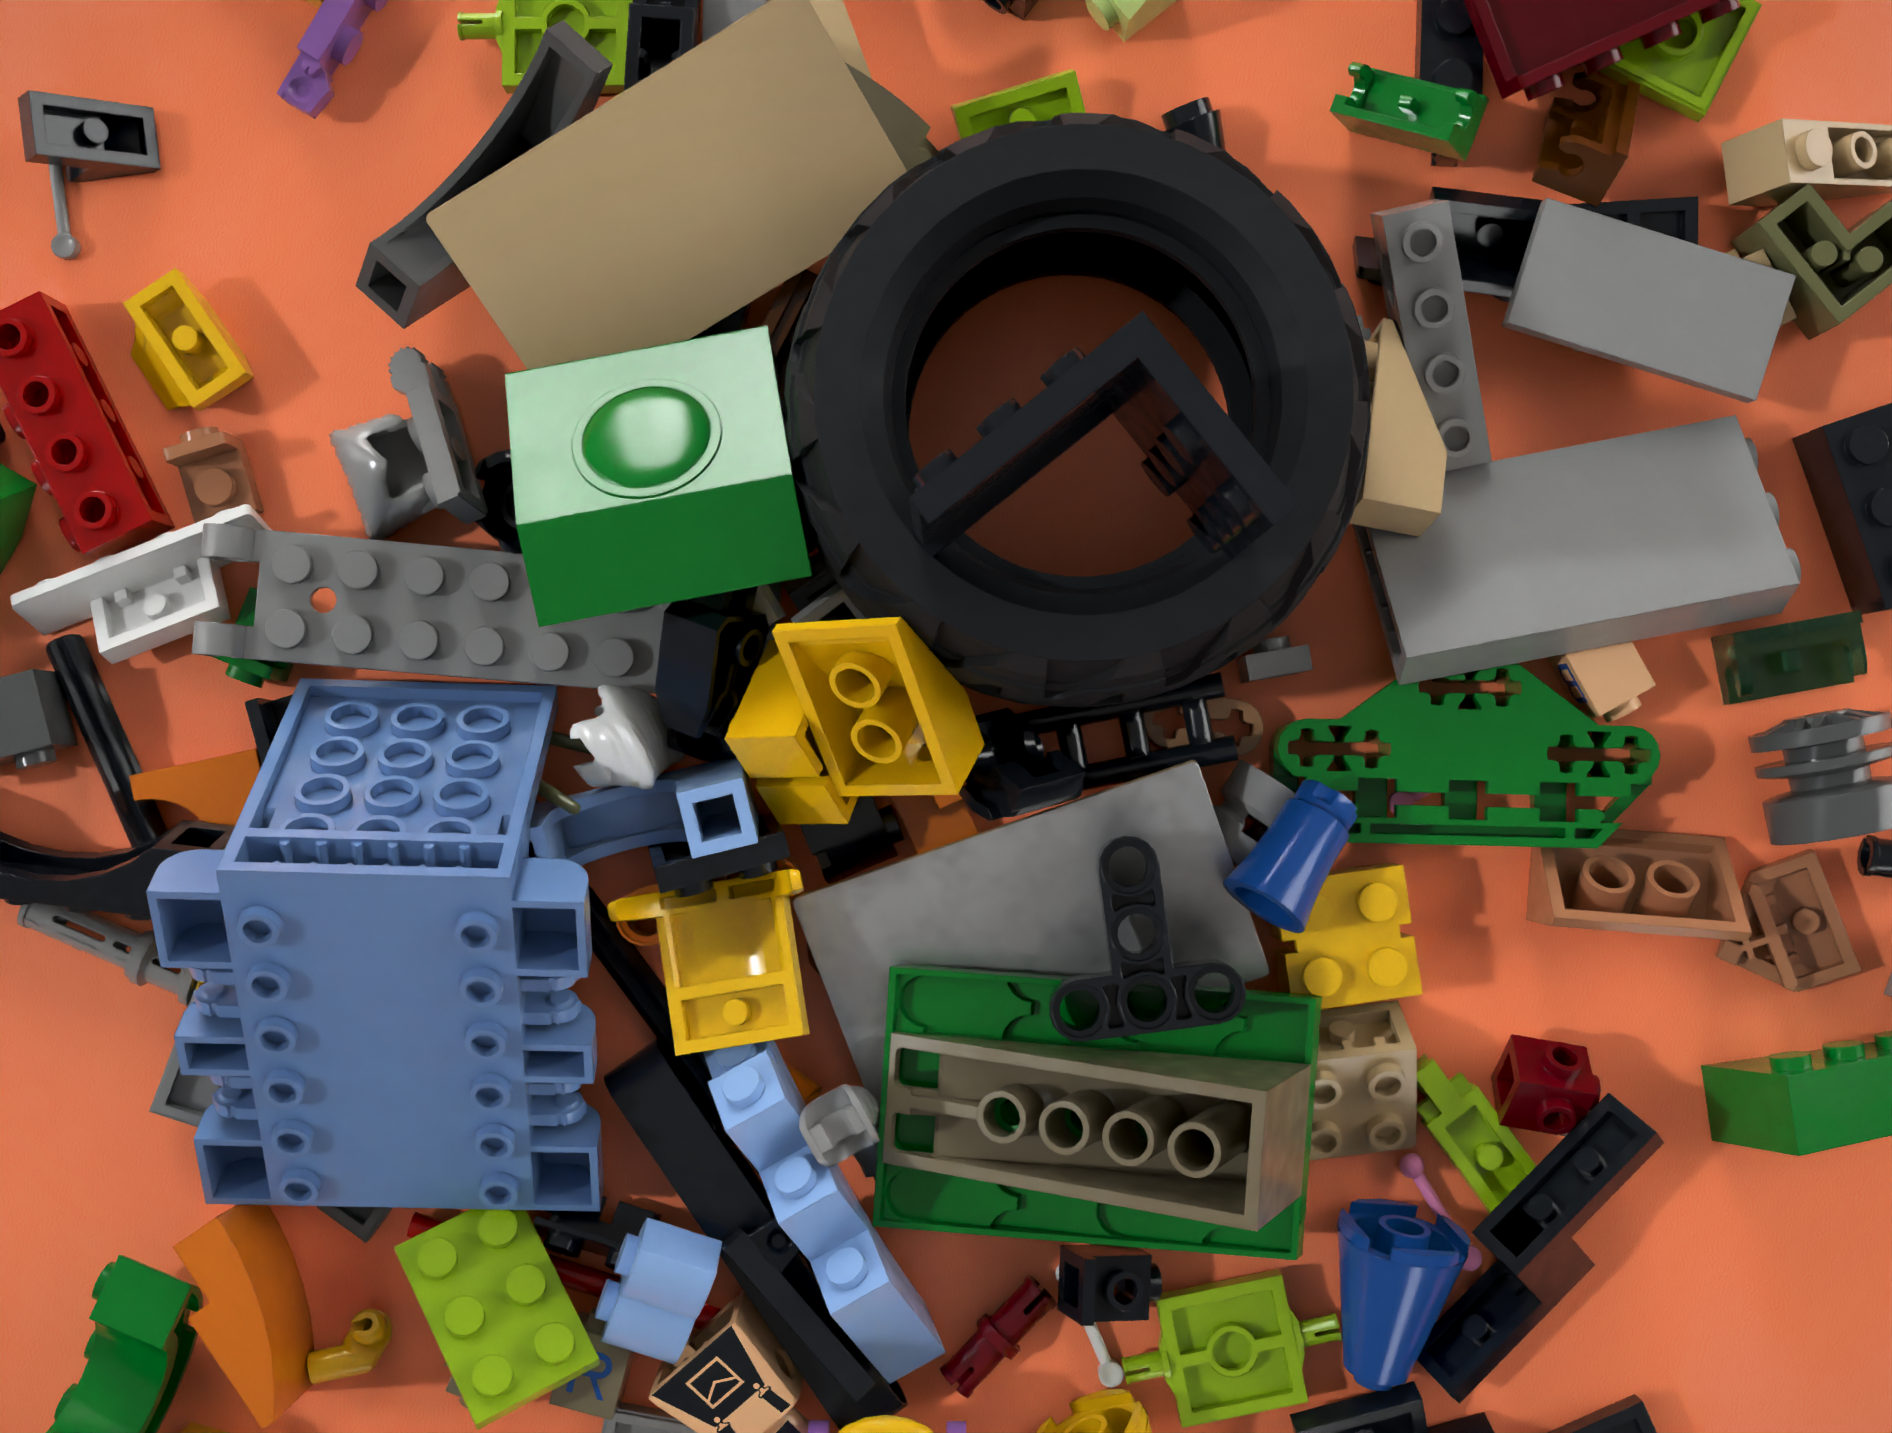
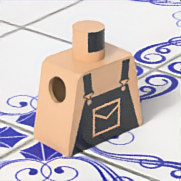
(732, 1377)

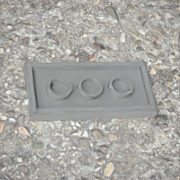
(1648, 300)

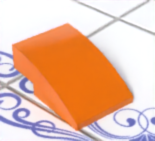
(256, 1309)

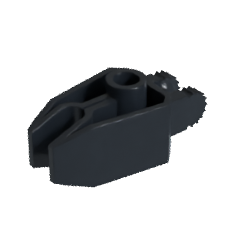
(708, 659)

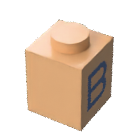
(1604, 679)

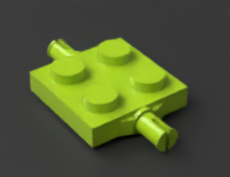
(522, 23)
(1231, 1348)

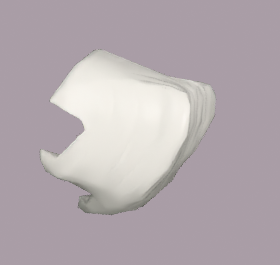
(625, 740)

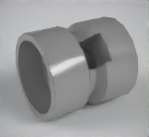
(1251, 795)

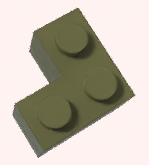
(1832, 265)

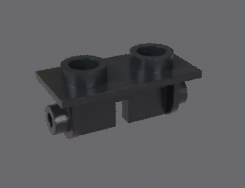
(582, 1230)

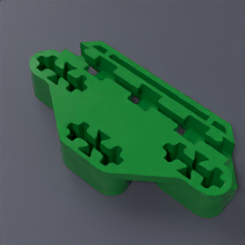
(1448, 749)

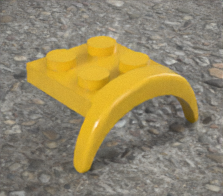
(727, 960)

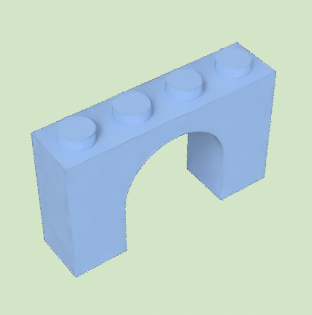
(699, 804)

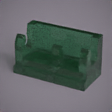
(1790, 657)

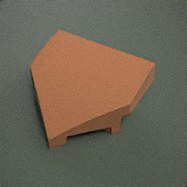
(1793, 926)

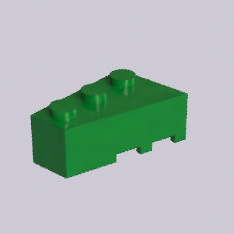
(1803, 1098)

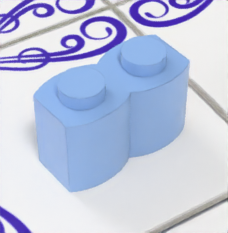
(659, 1290)

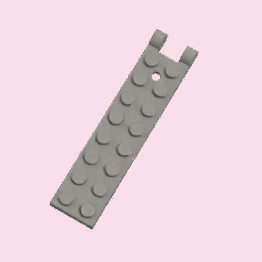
(420, 614)

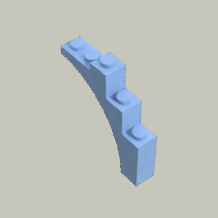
(821, 1212)

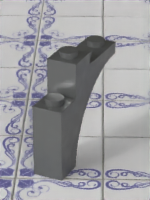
(407, 265)

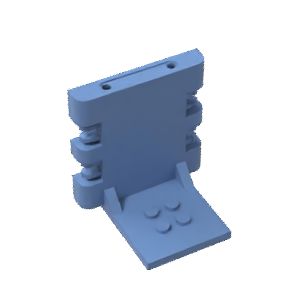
(390, 963)

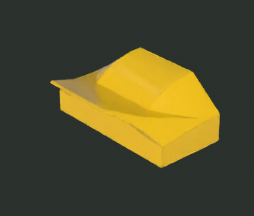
(184, 344)

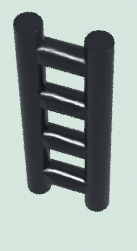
(1139, 757)

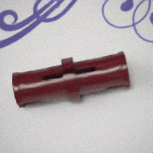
(998, 1336)

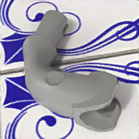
(842, 1126)

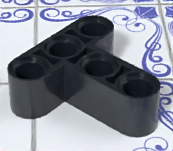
(1149, 964)

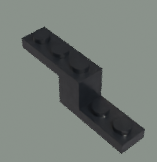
(1535, 1245)

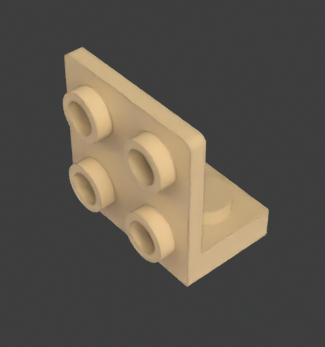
(1364, 1082)

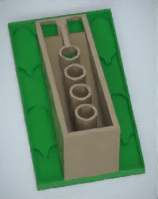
(1096, 1141)

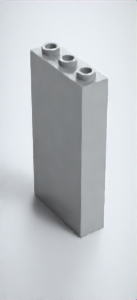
(1582, 552)

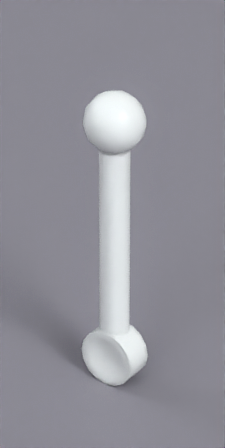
(1109, 1370)

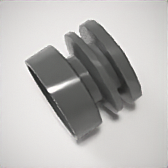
(1827, 776)

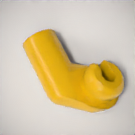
(358, 1352)

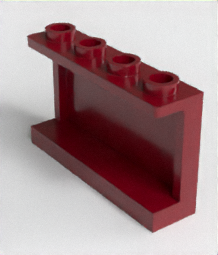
(1540, 39)

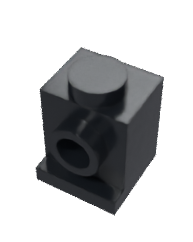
(1089, 1279)

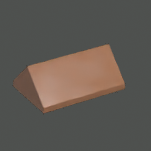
(1640, 886)

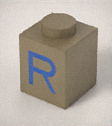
(603, 1387)

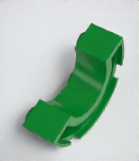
(133, 1353)

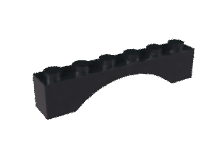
(98, 880)

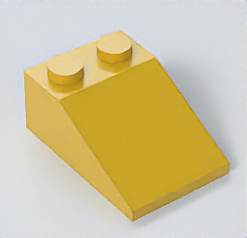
(880, 707)

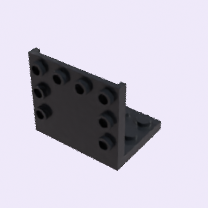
(1159, 403)

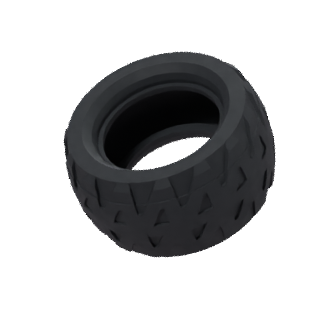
(1111, 206)

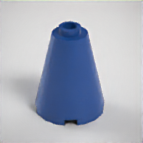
(1392, 1285)

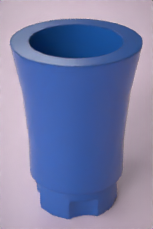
(1294, 857)

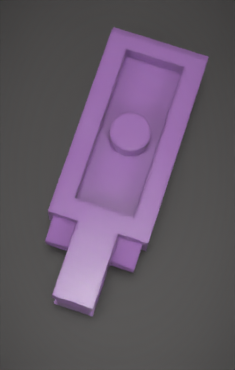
(329, 40)

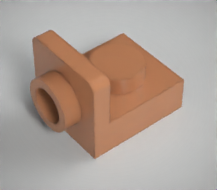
(214, 472)

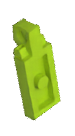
(1470, 1134)

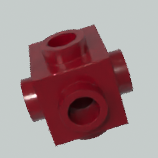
(1544, 1085)

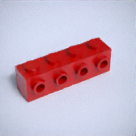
(75, 431)

